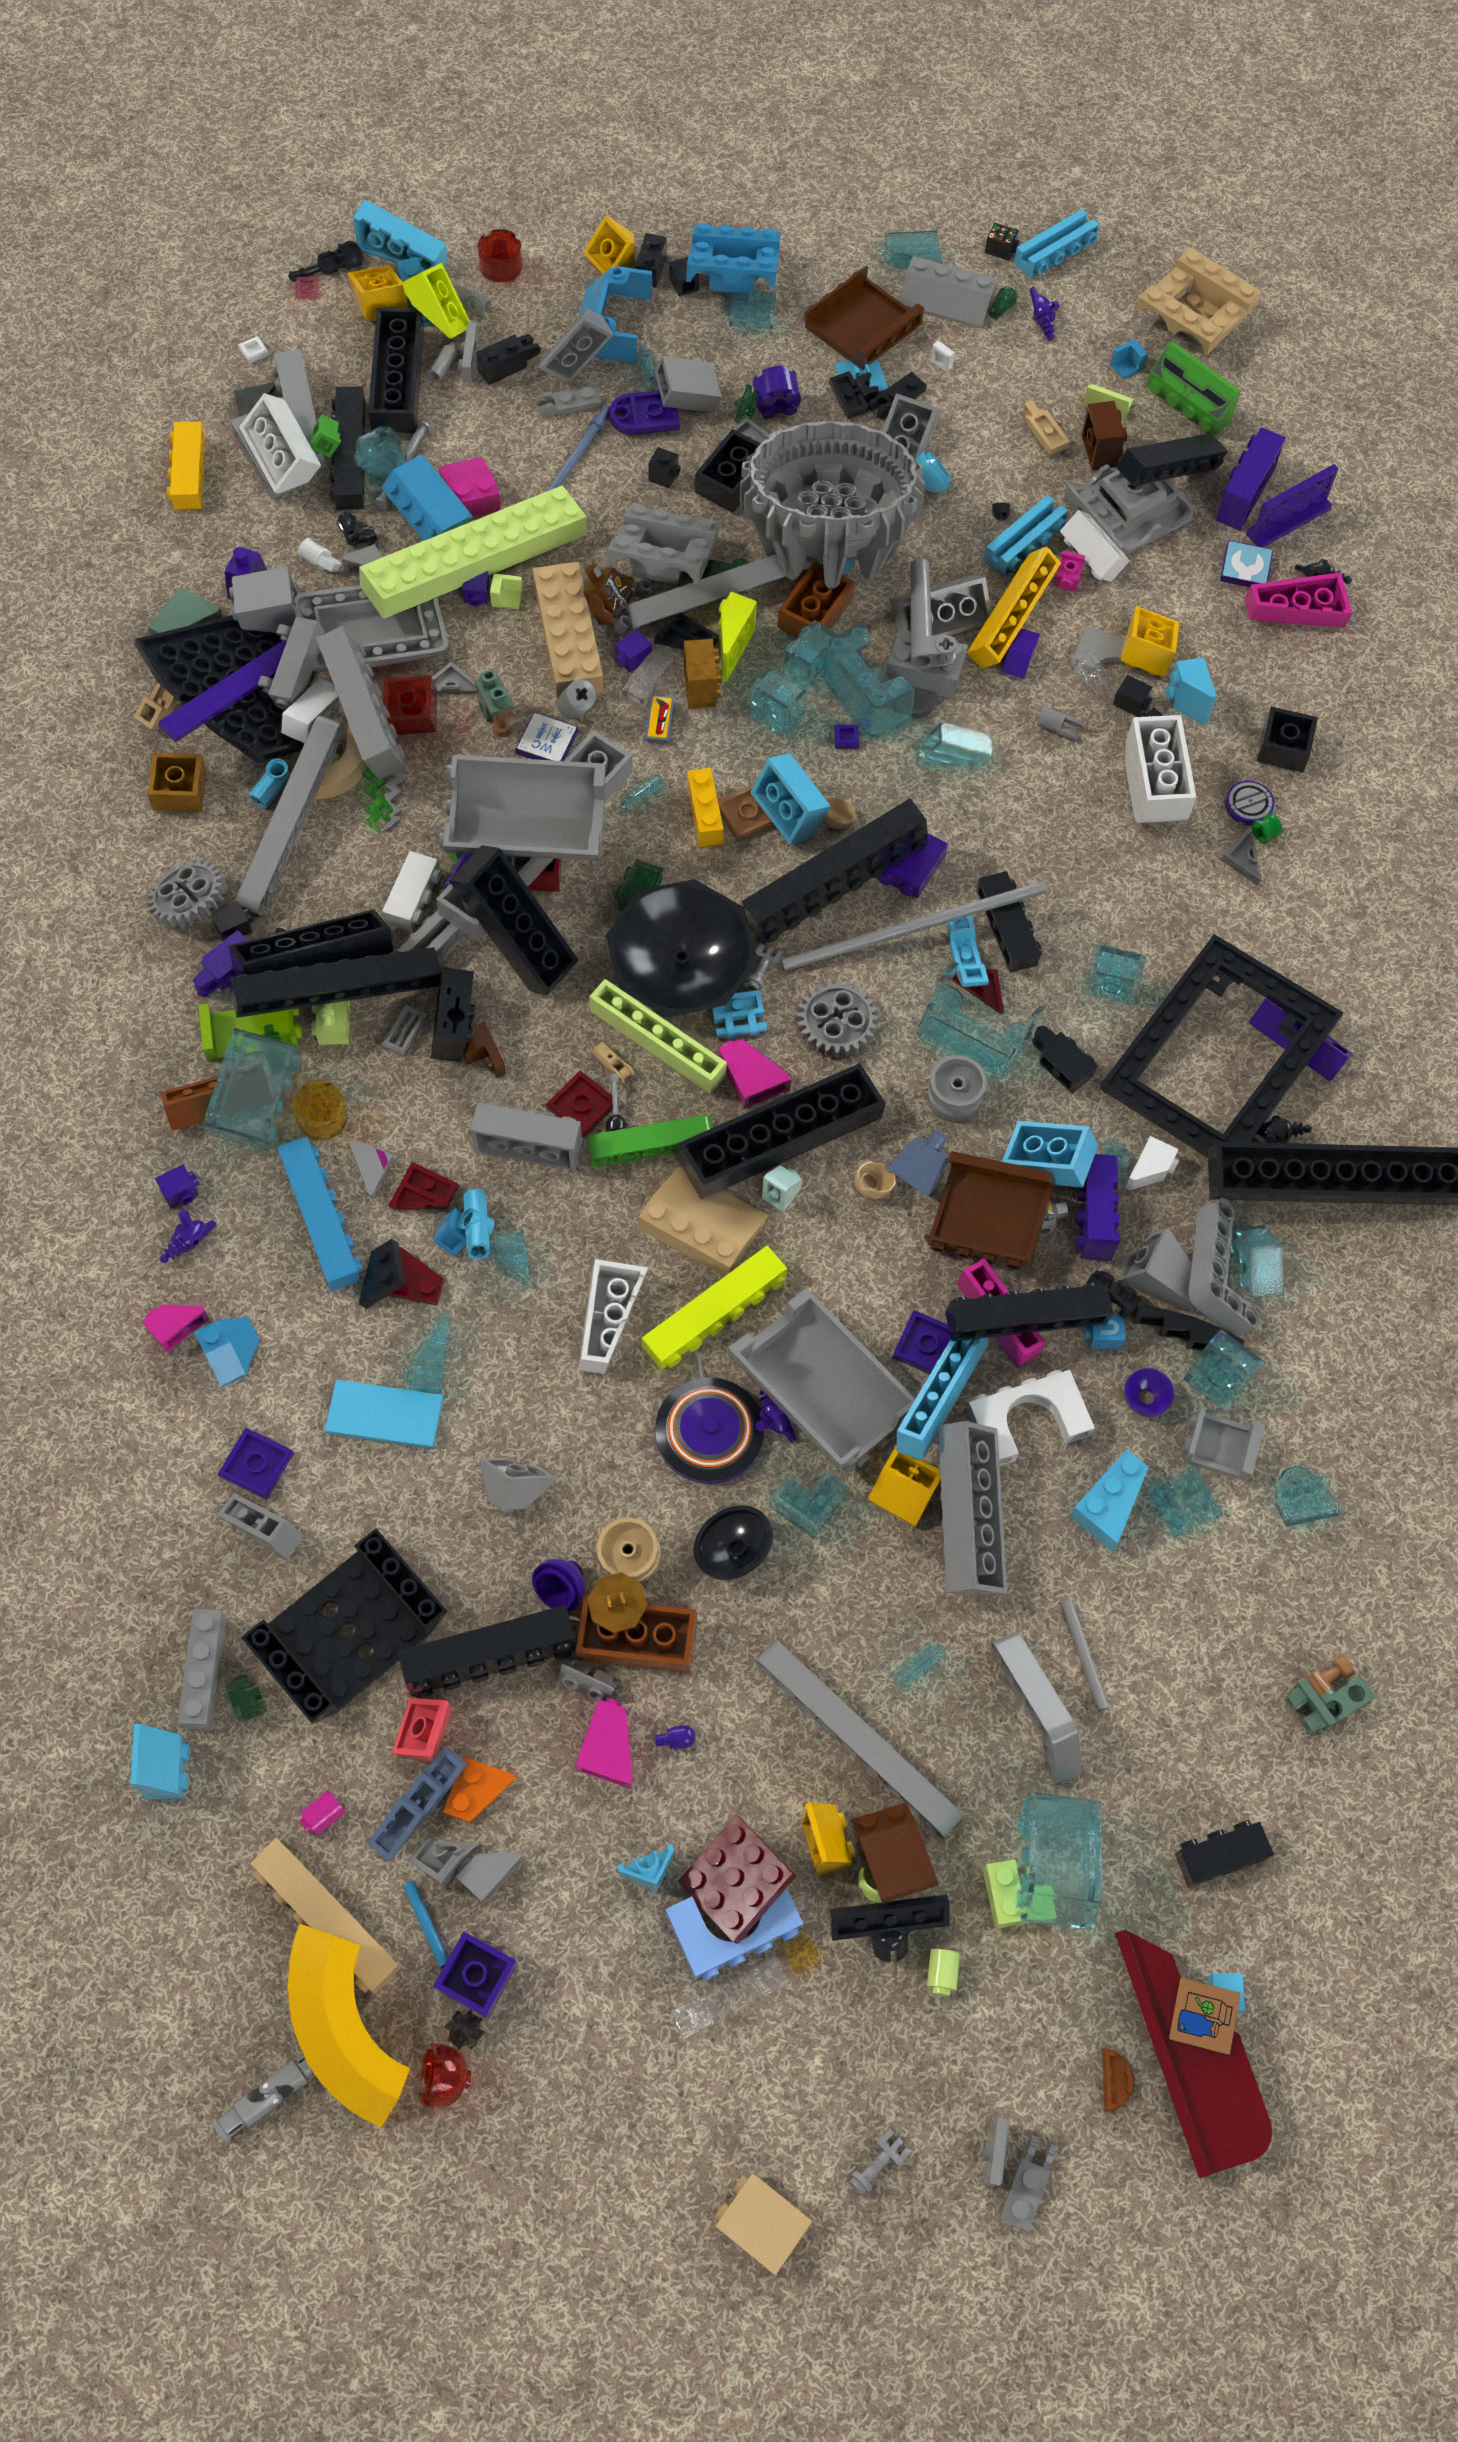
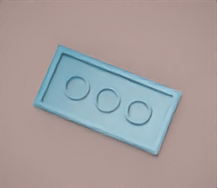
(384, 1414)

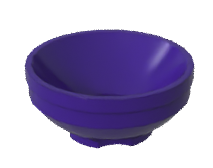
(1152, 1381)

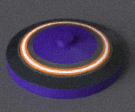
(708, 1430)

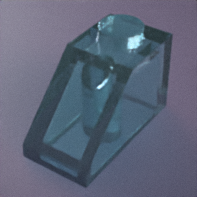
(511, 1255)

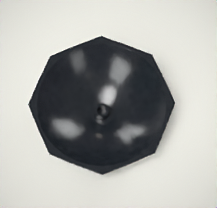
(681, 948)

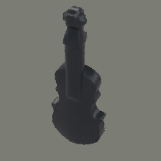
(345, 256)

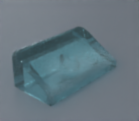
(918, 1664)

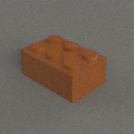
(814, 601)

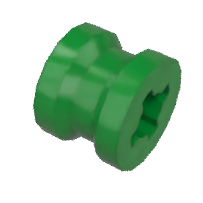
(1267, 828)

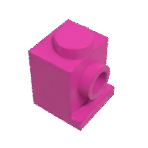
(1069, 571)

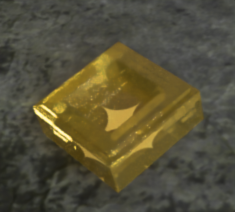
(800, 1953)

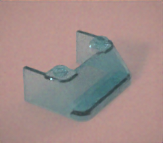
(960, 1035)

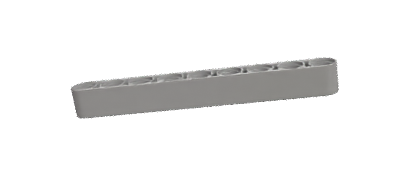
(709, 591)
(290, 814)
(859, 1738)

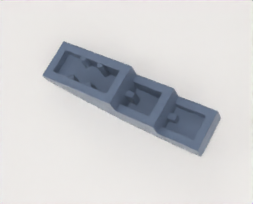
(417, 1803)

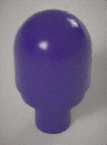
(677, 1737)

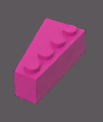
(1304, 601)

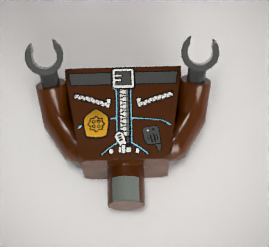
(609, 595)

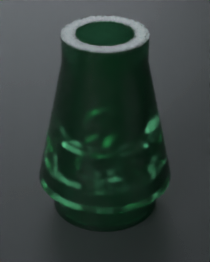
(1003, 301)

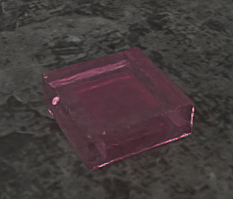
(307, 287)

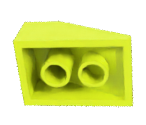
(437, 300)
(736, 629)

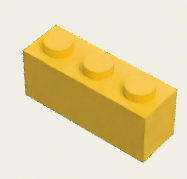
(705, 807)

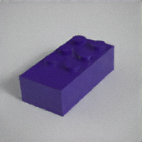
(1250, 477)

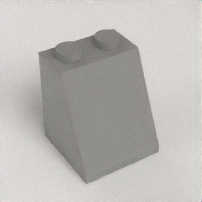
(264, 599)

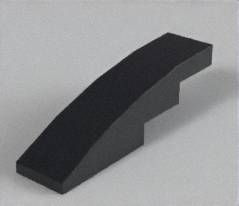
(1179, 1325)

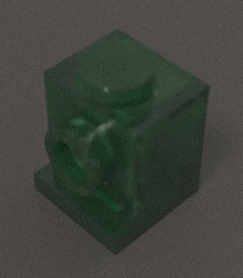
(245, 1698)

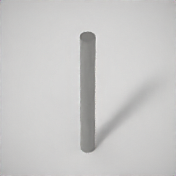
(1085, 1655)

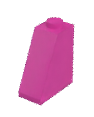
(752, 1073)
(606, 1745)

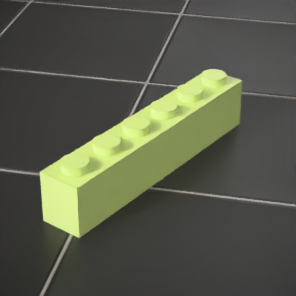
(658, 1036)

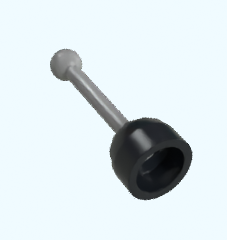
(616, 1121)

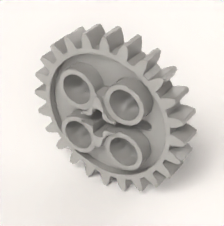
(174, 906)
(837, 1019)

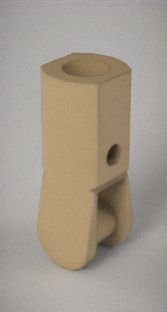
(611, 1060)

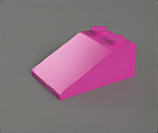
(473, 485)

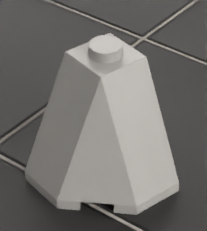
(1160, 1270)

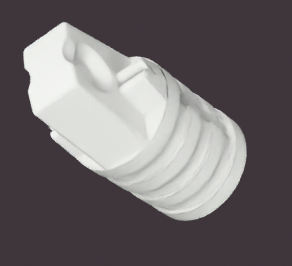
(318, 556)

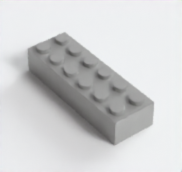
(361, 702)
(972, 1510)

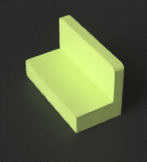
(1097, 394)

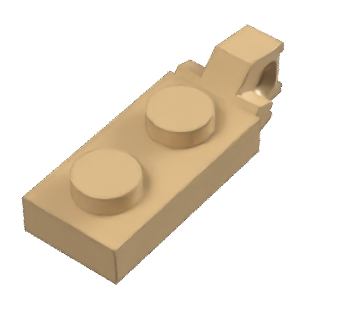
(1045, 428)

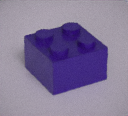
(475, 1975)

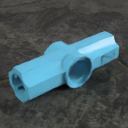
(476, 1224)

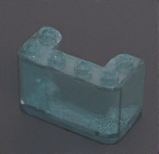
(868, 703)
(251, 1089)
(1060, 1860)

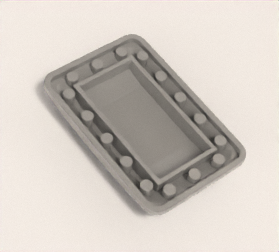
(387, 641)

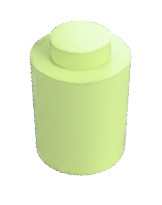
(943, 1971)

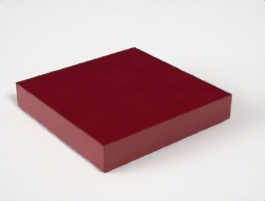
(582, 1101)

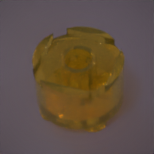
(320, 1110)

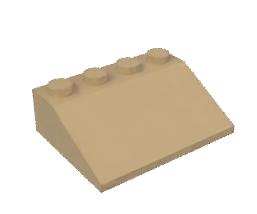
(706, 1229)

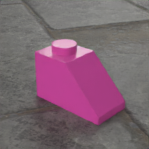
(174, 1323)

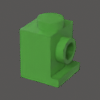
(325, 436)

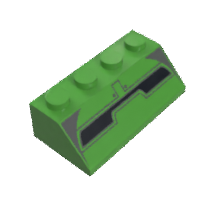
(1193, 389)

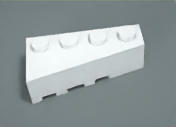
(608, 1307)

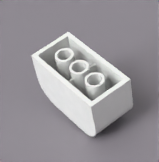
(1159, 769)

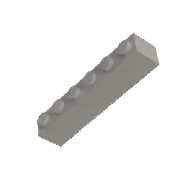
(296, 391)

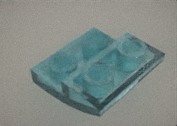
(753, 309)
(1184, 1501)

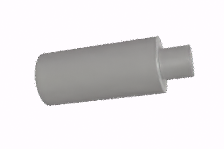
(442, 362)

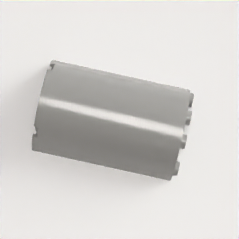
(525, 807)
(825, 1382)

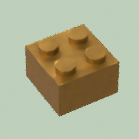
(701, 673)
(177, 782)

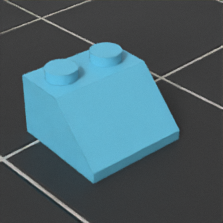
(1192, 689)

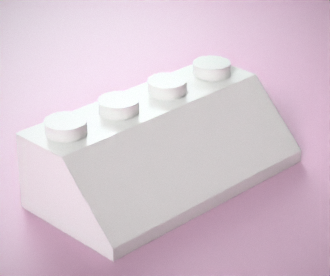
(279, 444)

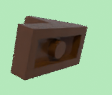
(484, 1048)

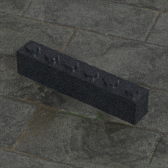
(1171, 459)
(346, 474)
(1028, 1312)

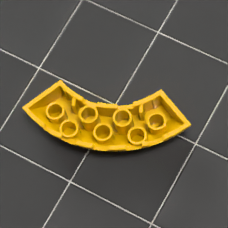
(331, 2028)

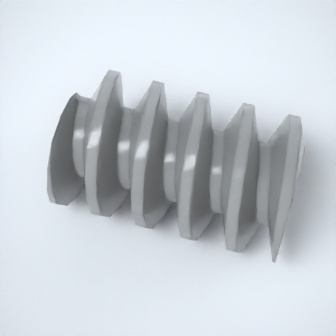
(576, 699)

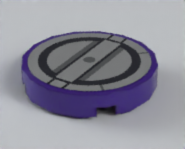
(1249, 802)

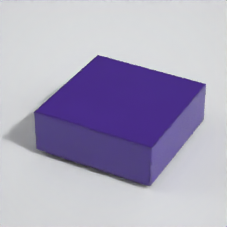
(846, 736)

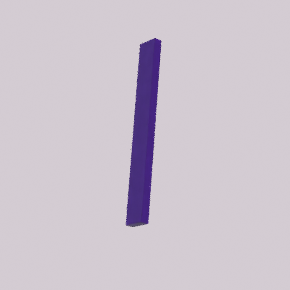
(221, 695)

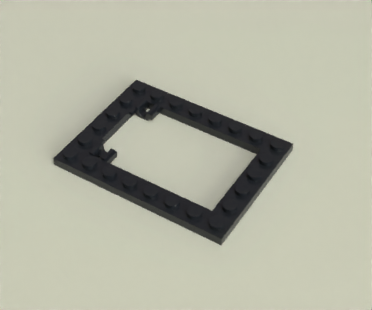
(1231, 965)

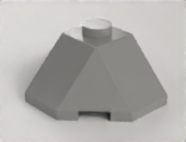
(513, 1485)

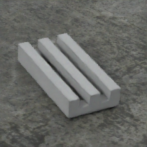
(395, 1048)

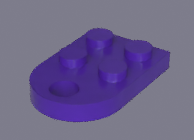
(643, 414)

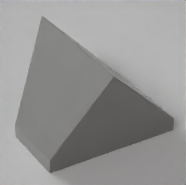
(441, 1859)

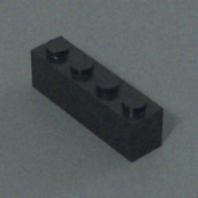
(1010, 924)

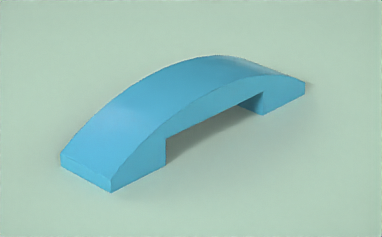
(965, 952)

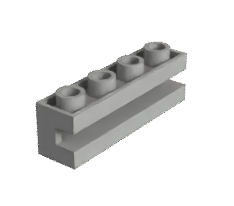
(434, 933)

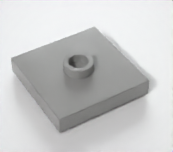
(995, 2152)

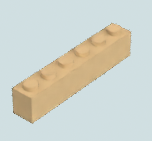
(323, 1912)

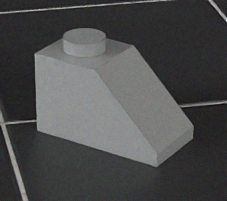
(487, 1873)

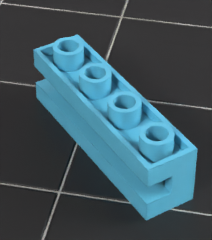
(1056, 244)
(1025, 536)

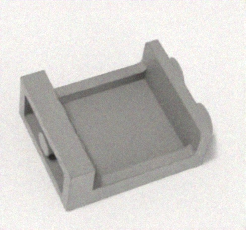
(1222, 1445)

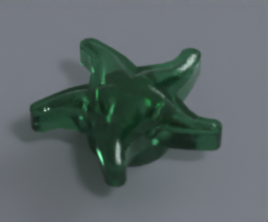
(746, 404)

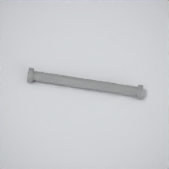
(422, 427)

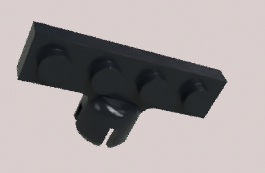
(889, 1922)

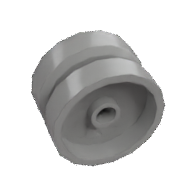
(956, 1088)

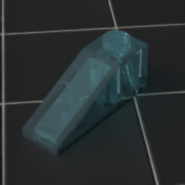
(429, 1360)

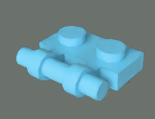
(740, 1007)

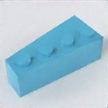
(395, 239)

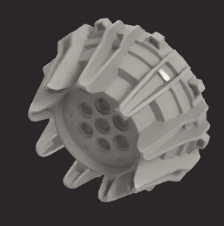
(831, 496)

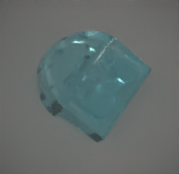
(1304, 1496)

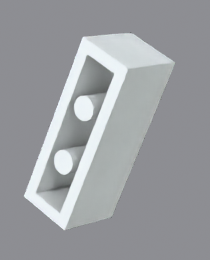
(1098, 548)
(316, 701)
(411, 891)

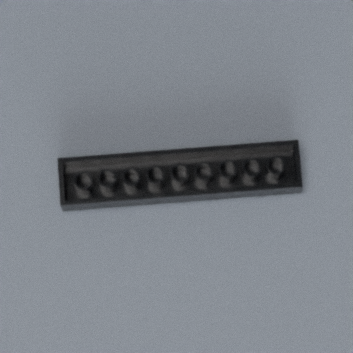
(1333, 1173)

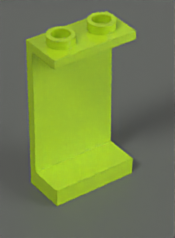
(218, 1028)

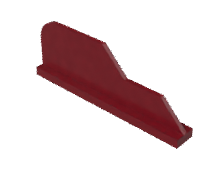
(1209, 2089)

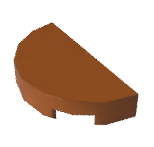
(1117, 2080)

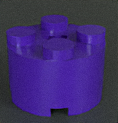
(777, 391)

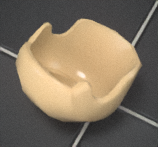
(874, 1180)

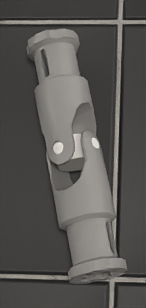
(251, 2109)

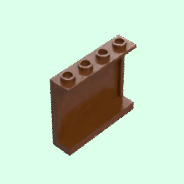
(861, 319)
(991, 1210)

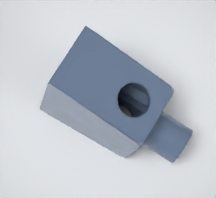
(922, 1163)

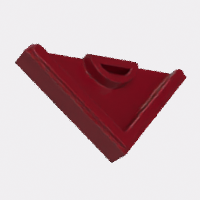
(990, 993)

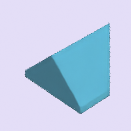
(648, 1870)

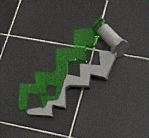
(383, 800)

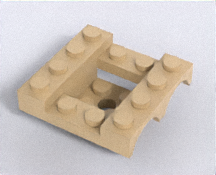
(1210, 308)

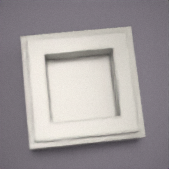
(253, 350)
(942, 356)

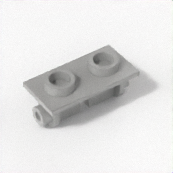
(472, 300)
(575, 1676)

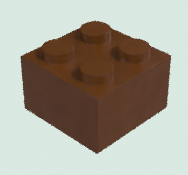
(1103, 434)

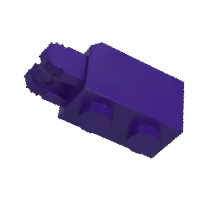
(217, 967)

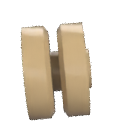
(639, 1539)

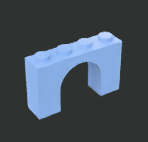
(708, 1953)

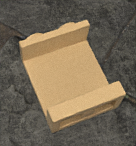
(762, 2222)

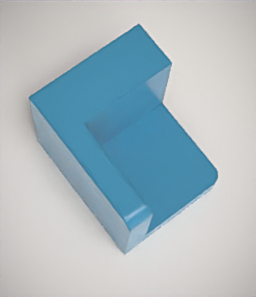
(1129, 359)
(449, 1234)

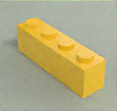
(187, 465)

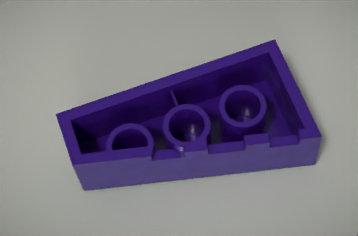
(1098, 1205)

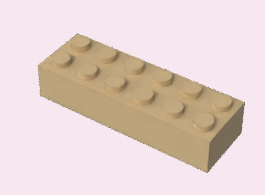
(567, 626)

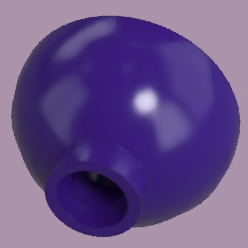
(559, 1583)

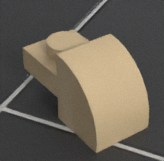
(155, 707)

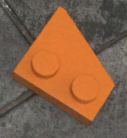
(476, 1790)

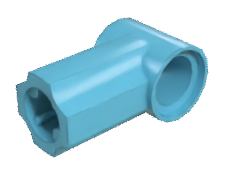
(269, 784)

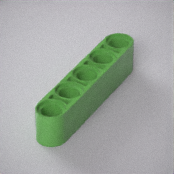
(644, 1140)

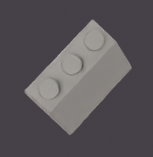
(577, 346)

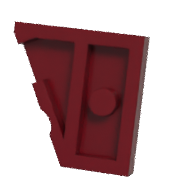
(423, 1190)
(421, 1282)

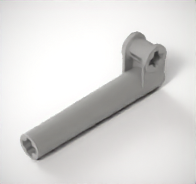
(925, 648)

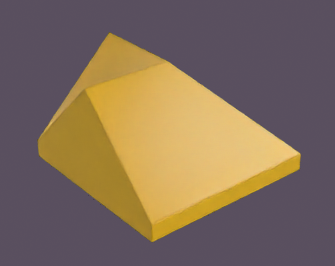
(611, 246)

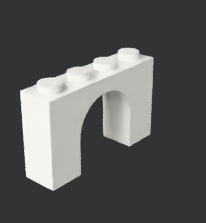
(1054, 1392)

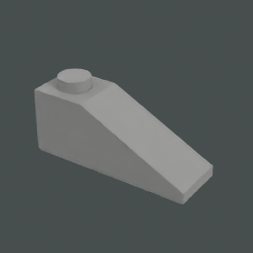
(261, 1525)

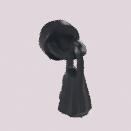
(347, 524)

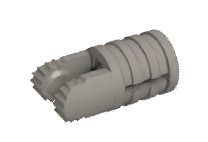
(1055, 720)

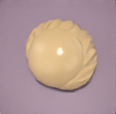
(840, 814)

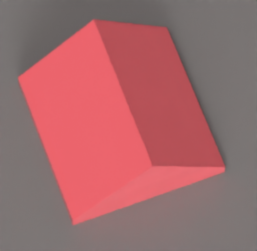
(422, 1729)

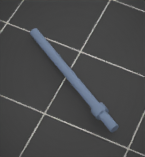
(596, 425)

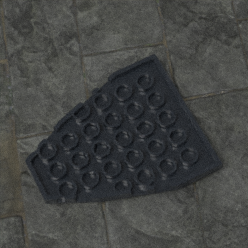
(202, 655)

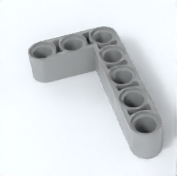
(1210, 1270)
(1043, 1705)

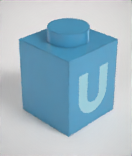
(1106, 1336)

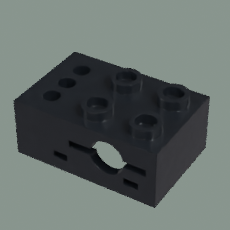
(453, 1015)

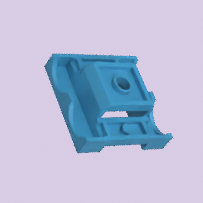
(734, 257)

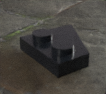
(681, 630)
(383, 1274)
(1121, 1295)

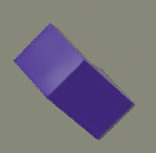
(1020, 653)

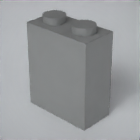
(687, 384)

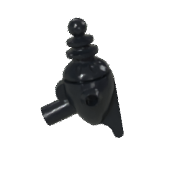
(1321, 568)
(1281, 1130)

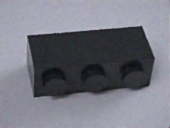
(1223, 1853)

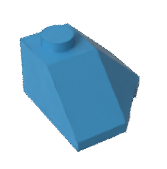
(228, 1347)

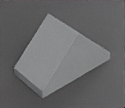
(359, 558)

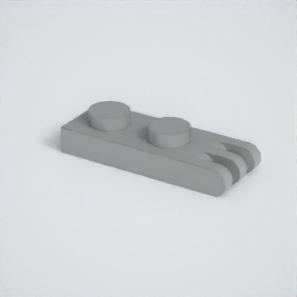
(468, 351)

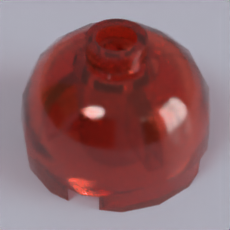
(444, 2076)

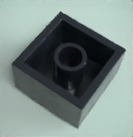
(1287, 739)

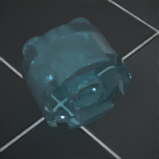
(379, 452)

